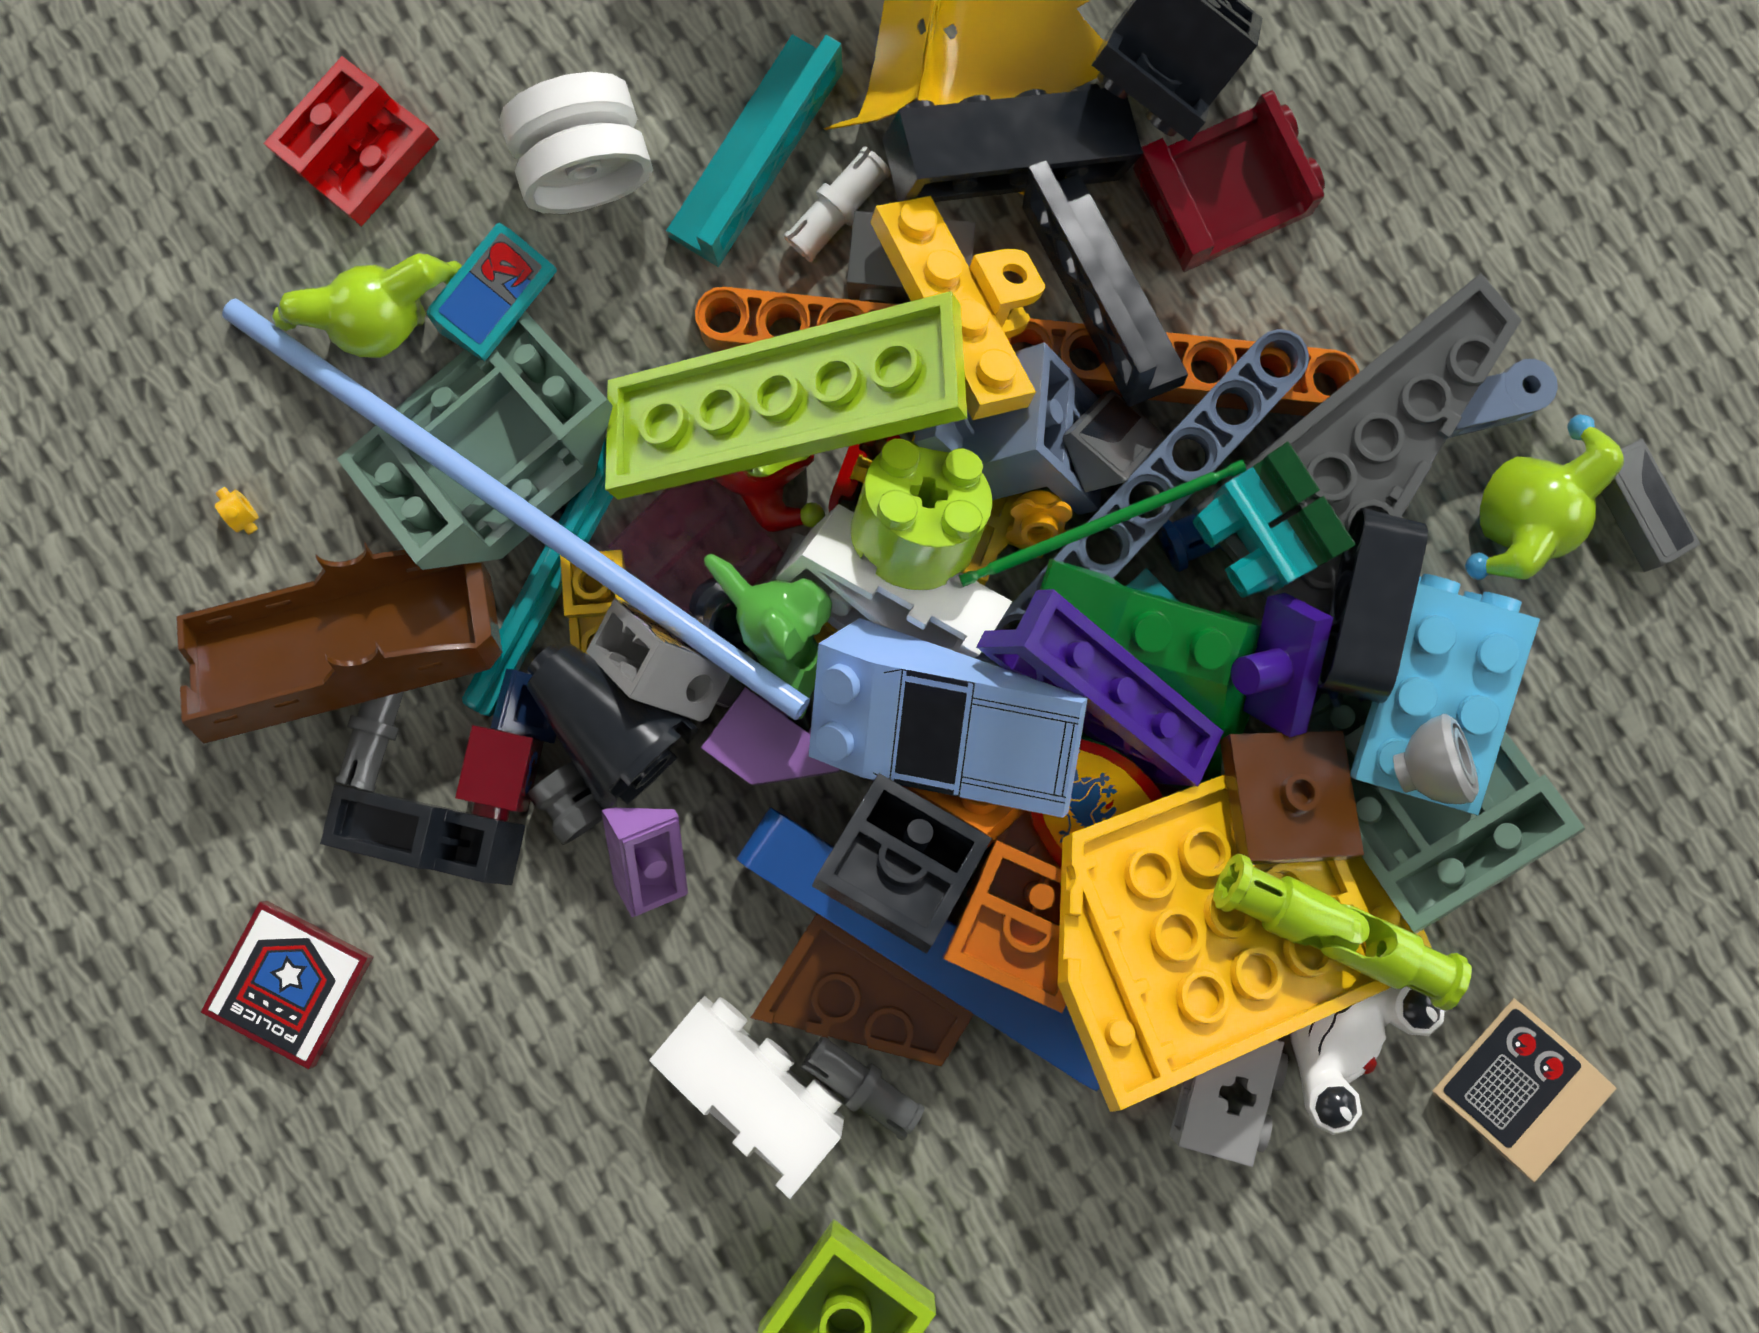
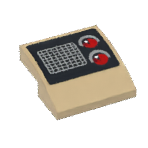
(1524, 1090)

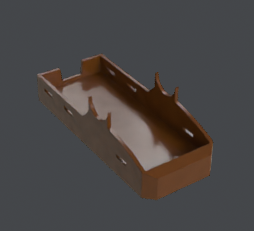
(335, 642)

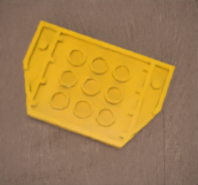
(1167, 977)

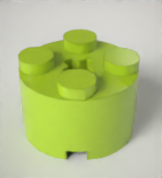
(921, 514)

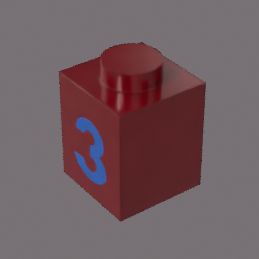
(498, 772)

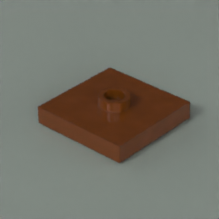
(1291, 797)

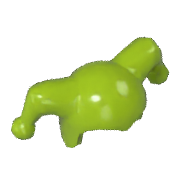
(367, 306)

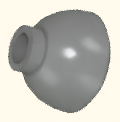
(1438, 763)

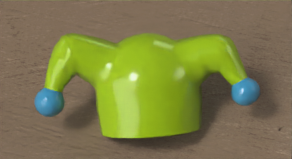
(1544, 506)

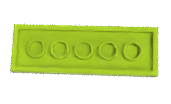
(787, 397)

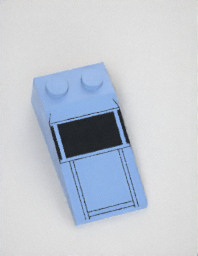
(943, 721)

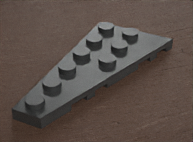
(1390, 420)

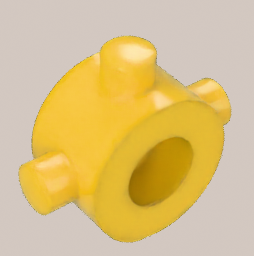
(236, 511)

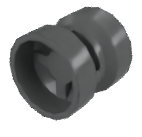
(567, 803)

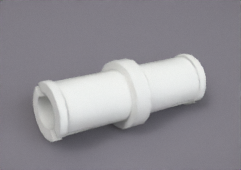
(837, 203)

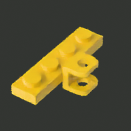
(990, 304)

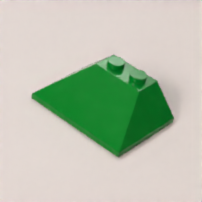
(1174, 640)

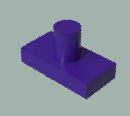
(1287, 664)

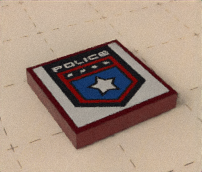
(287, 984)

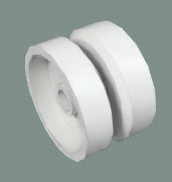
(575, 142)

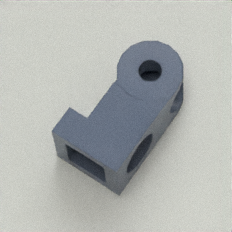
(1509, 397)

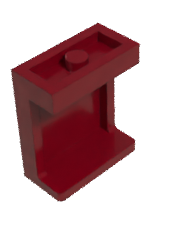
(1230, 182)

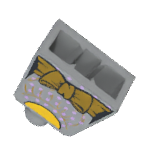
(659, 666)

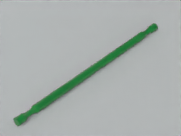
(1102, 523)

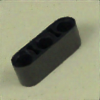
(1373, 605)

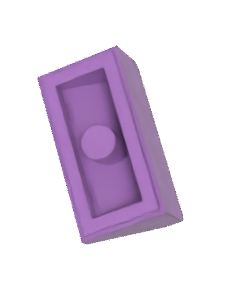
(645, 856)

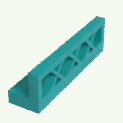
(757, 147)

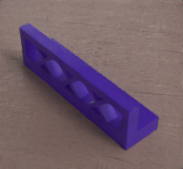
(1125, 700)

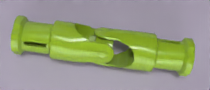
(1337, 929)

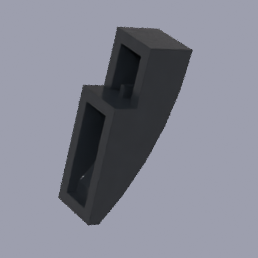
(422, 835)

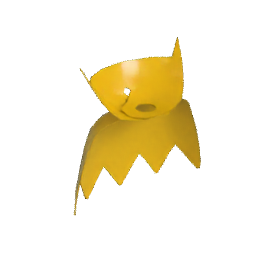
(996, 52)

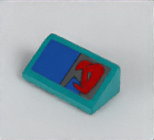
(490, 292)

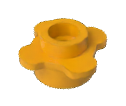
(1037, 517)

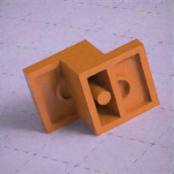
(1013, 917)

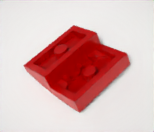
(351, 141)

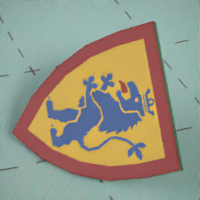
(1102, 788)

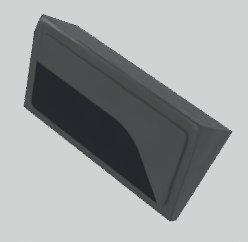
(1109, 442)
(1648, 510)

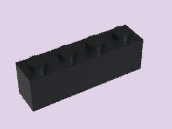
(989, 144)

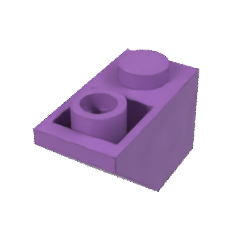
(763, 743)

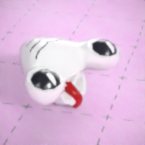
(1347, 1046)

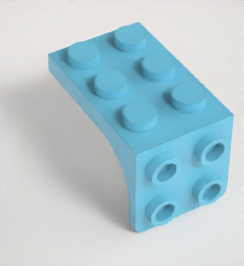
(1456, 660)

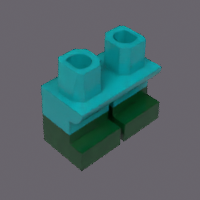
(1256, 500)

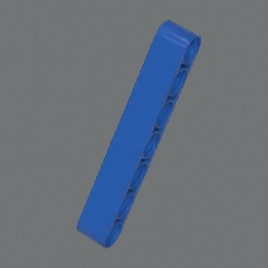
(792, 859)

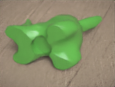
(778, 622)

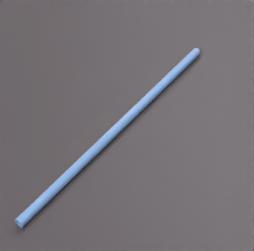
(519, 511)

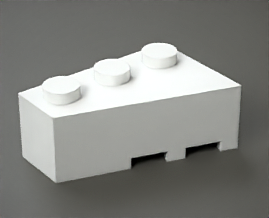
(943, 616)
(751, 1091)

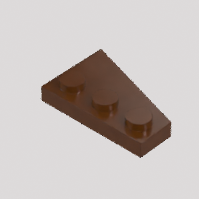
(859, 996)

